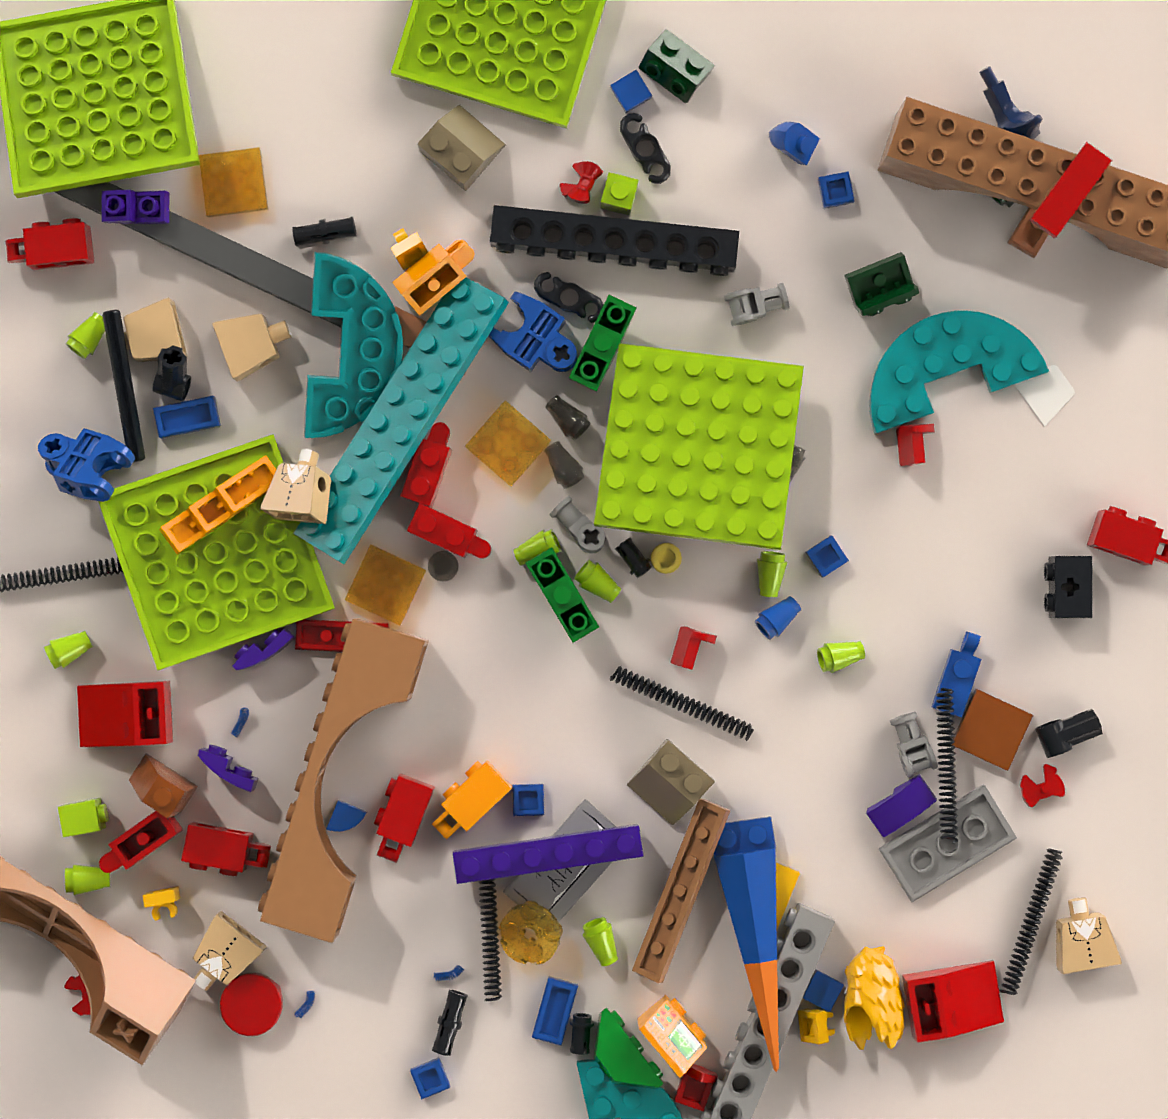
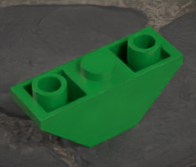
(603, 343)
(562, 595)
(621, 1056)

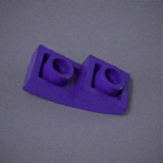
(135, 207)
(255, 654)
(218, 762)
(902, 806)

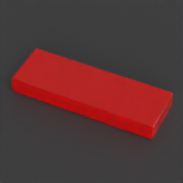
(1070, 190)
(321, 635)

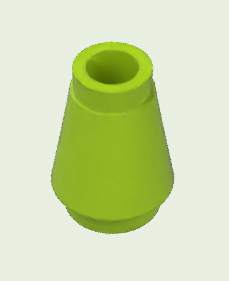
(86, 336)
(536, 545)
(770, 572)
(597, 581)
(67, 649)
(839, 655)
(85, 879)
(601, 940)

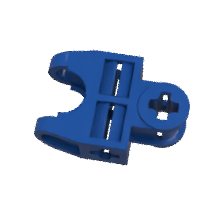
(544, 345)
(82, 462)

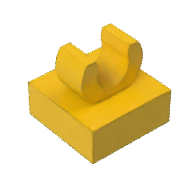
(408, 249)
(162, 898)
(814, 1026)

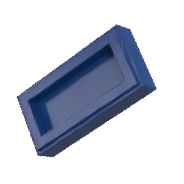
(186, 417)
(554, 1010)

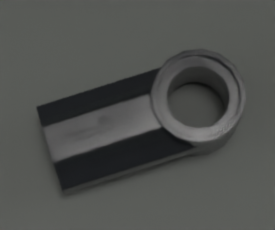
(172, 375)
(1061, 735)

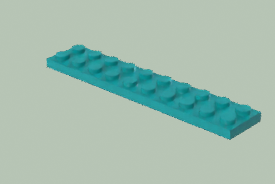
(403, 415)

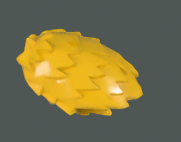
(873, 998)

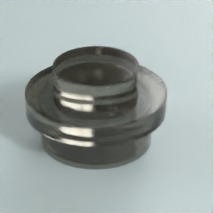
(443, 566)

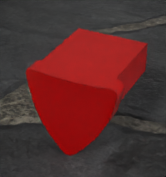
(912, 444)
(688, 645)
(695, 1087)

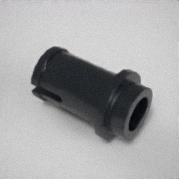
(633, 558)
(581, 1028)

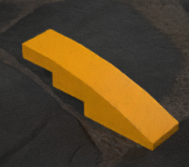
(219, 505)

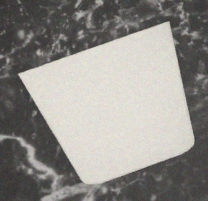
(1046, 393)

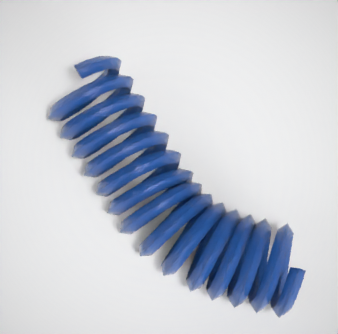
(240, 721)
(443, 976)
(310, 997)

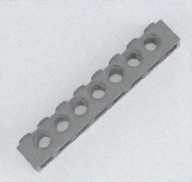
(758, 1071)

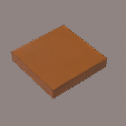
(991, 729)

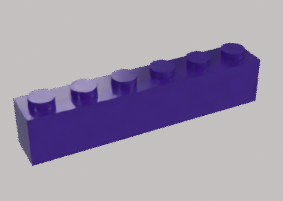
(547, 853)

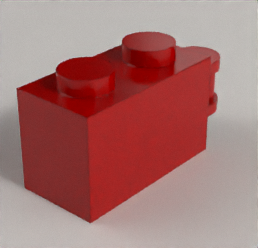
(53, 245)
(428, 466)
(448, 533)
(1128, 537)
(402, 814)
(139, 842)
(222, 849)

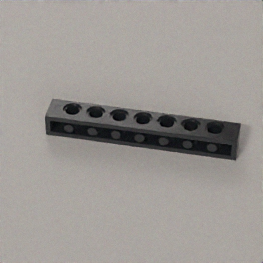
(507, 219)

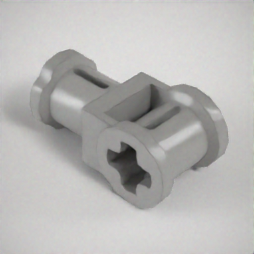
(755, 303)
(578, 525)
(913, 747)

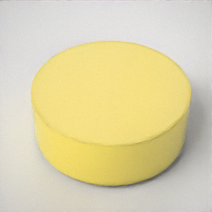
(666, 558)

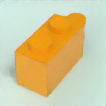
(434, 275)
(472, 798)

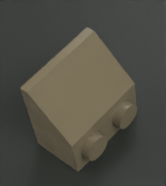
(460, 146)
(670, 782)

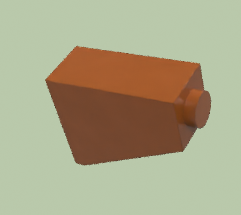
(161, 787)

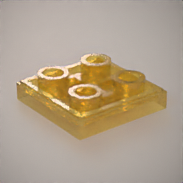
(233, 182)
(508, 443)
(385, 585)

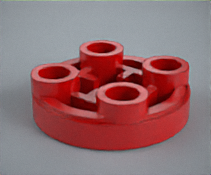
(251, 1004)

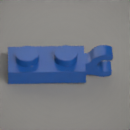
(960, 674)

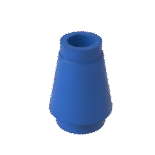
(777, 617)

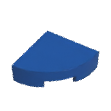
(345, 817)

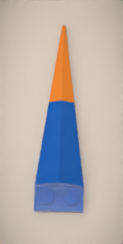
(748, 879)

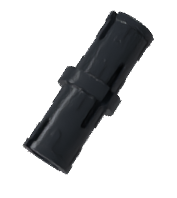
(324, 231)
(449, 1022)

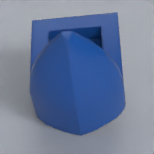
(794, 141)

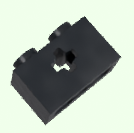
(1070, 570)

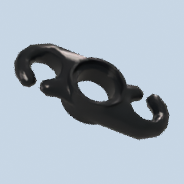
(656, 157)
(553, 296)

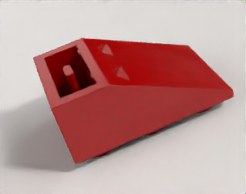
(125, 714)
(952, 1000)

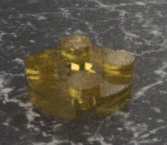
(533, 917)

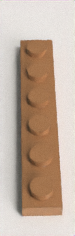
(681, 890)

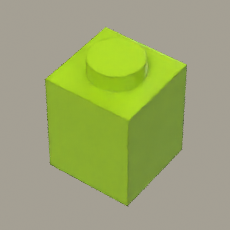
(619, 194)
(83, 817)

